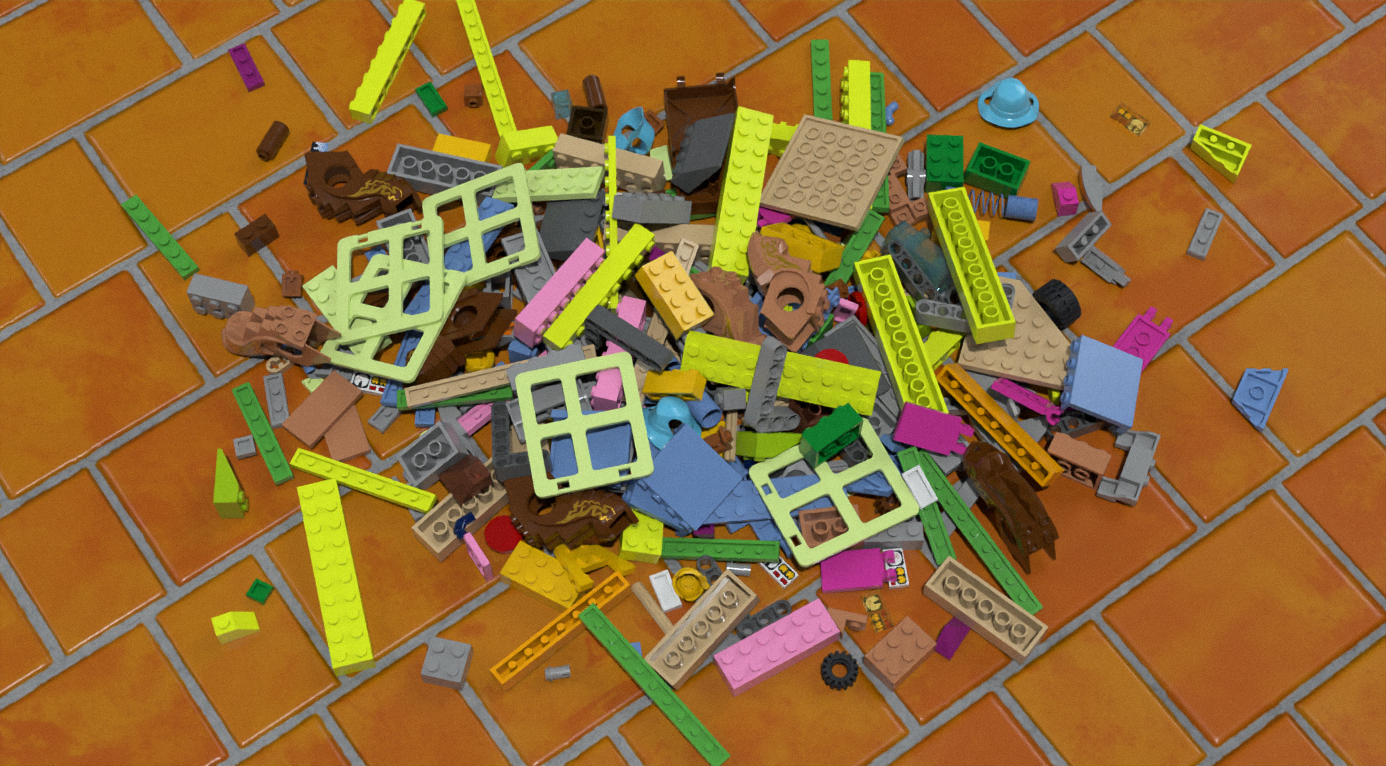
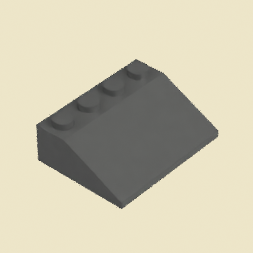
(702, 151)
(570, 223)
(852, 345)

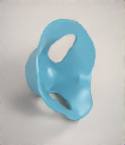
(1009, 104)
(643, 131)
(659, 417)

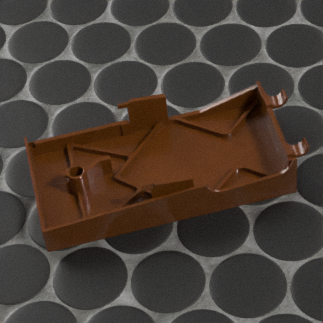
(683, 108)

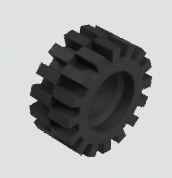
(839, 682)

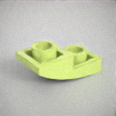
(662, 153)

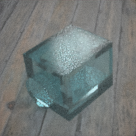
(561, 104)

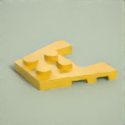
(587, 558)

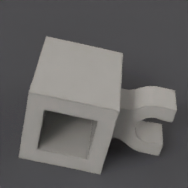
(730, 398)

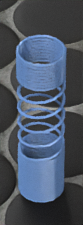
(1016, 206)
(704, 411)

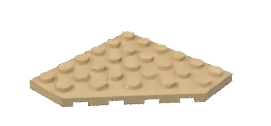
(1034, 354)

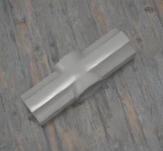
(915, 175)

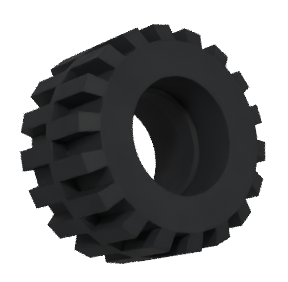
(1058, 303)

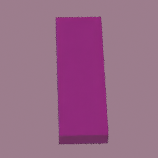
(246, 67)

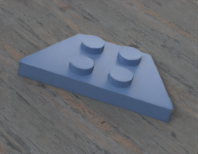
(1258, 394)
(876, 483)

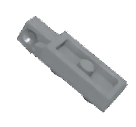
(1105, 266)

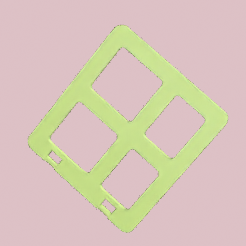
(475, 228)
(393, 280)
(363, 361)
(579, 424)
(831, 486)

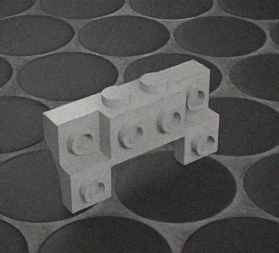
(544, 402)
(1134, 475)

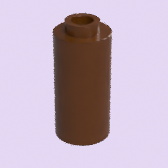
(594, 92)
(272, 140)

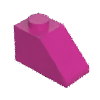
(1065, 198)

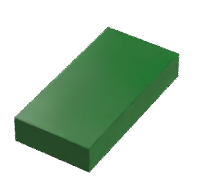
(431, 99)

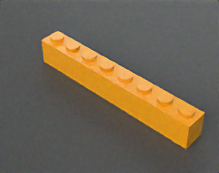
(999, 424)
(558, 632)

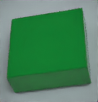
(259, 591)

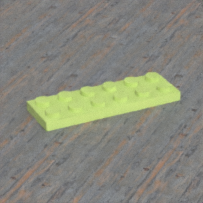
(555, 184)
(323, 293)

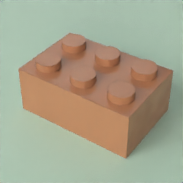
(1079, 460)
(823, 525)
(899, 653)

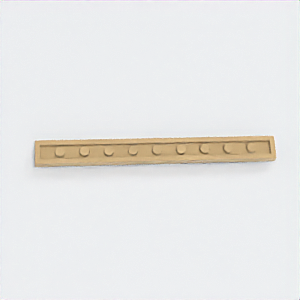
(685, 254)
(467, 383)

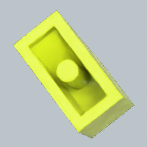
(234, 625)

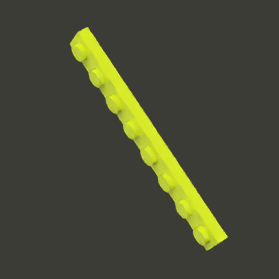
(363, 481)

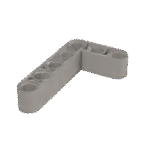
(954, 318)
(760, 409)

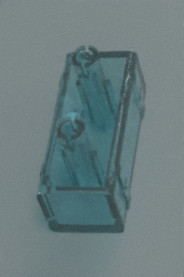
(924, 252)

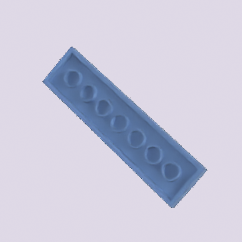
(459, 254)
(747, 505)

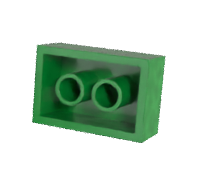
(943, 162)
(996, 170)
(830, 435)

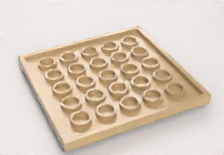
(831, 172)

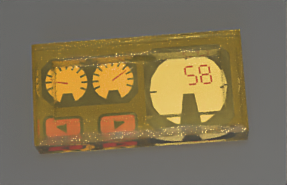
(1130, 119)
(877, 610)

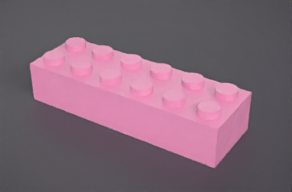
(558, 293)
(609, 387)
(776, 647)

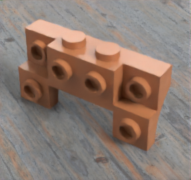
(899, 204)

